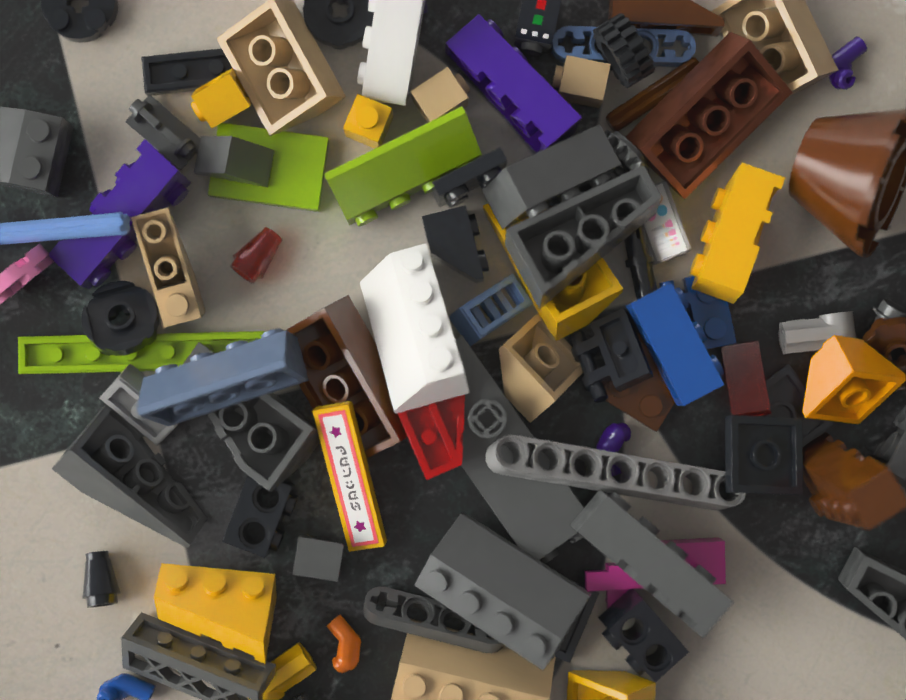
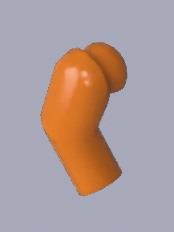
(348, 647)

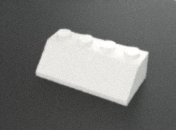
(413, 330)

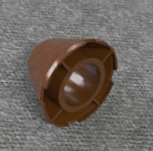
(852, 174)

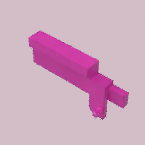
(701, 551)

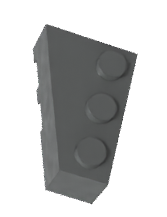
(551, 176)

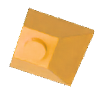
(848, 381)

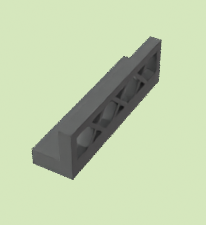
(195, 659)

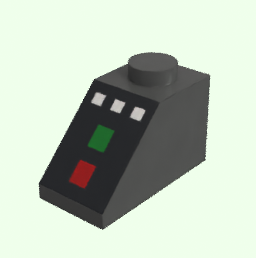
(536, 26)

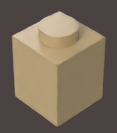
(582, 81)
(440, 95)

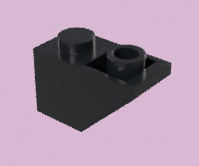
(452, 242)

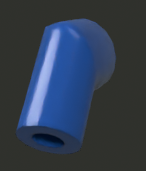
(124, 686)

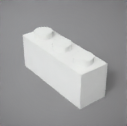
(391, 50)

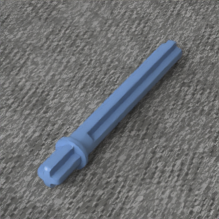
(64, 228)

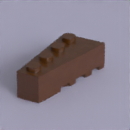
(848, 485)

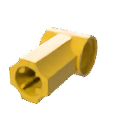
(291, 669)

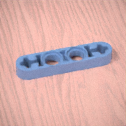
(669, 37)

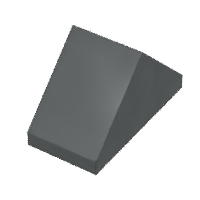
(234, 160)

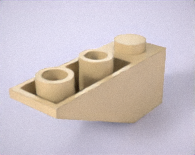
(168, 267)

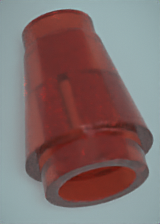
(255, 257)

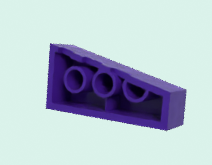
(139, 189)

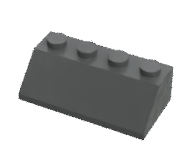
(502, 590)

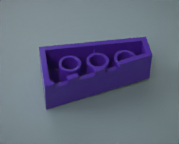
(512, 84)

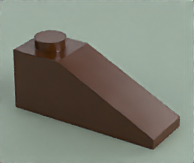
(669, 15)

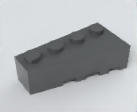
(576, 234)
(651, 562)

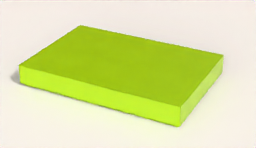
(295, 170)

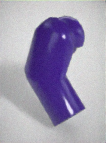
(843, 59)
(613, 439)

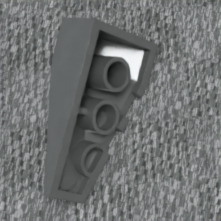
(264, 435)
(123, 473)

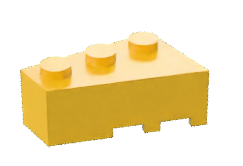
(734, 233)
(219, 604)

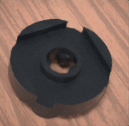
(79, 26)
(337, 31)
(126, 338)

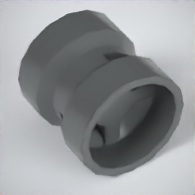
(482, 417)

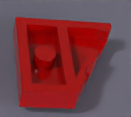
(436, 434)

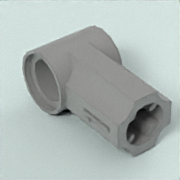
(810, 334)

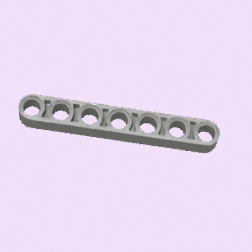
(599, 477)

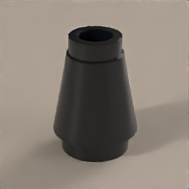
(100, 581)

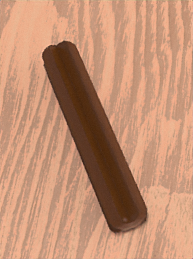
(648, 97)

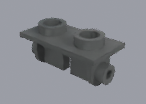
(163, 131)

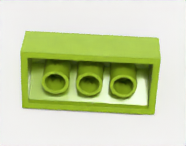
(403, 167)

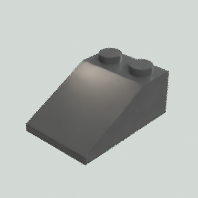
(33, 150)

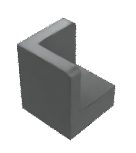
(318, 558)

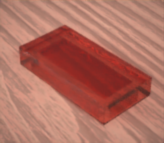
(745, 379)

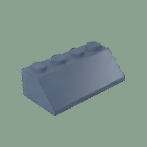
(222, 378)

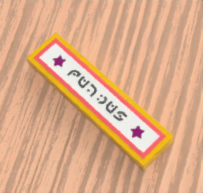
(350, 476)

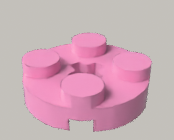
(23, 271)

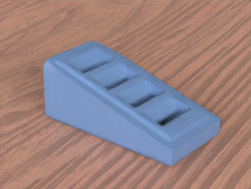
(473, 324)

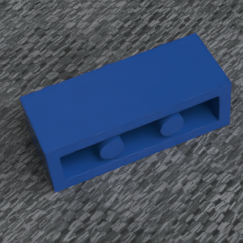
(676, 344)

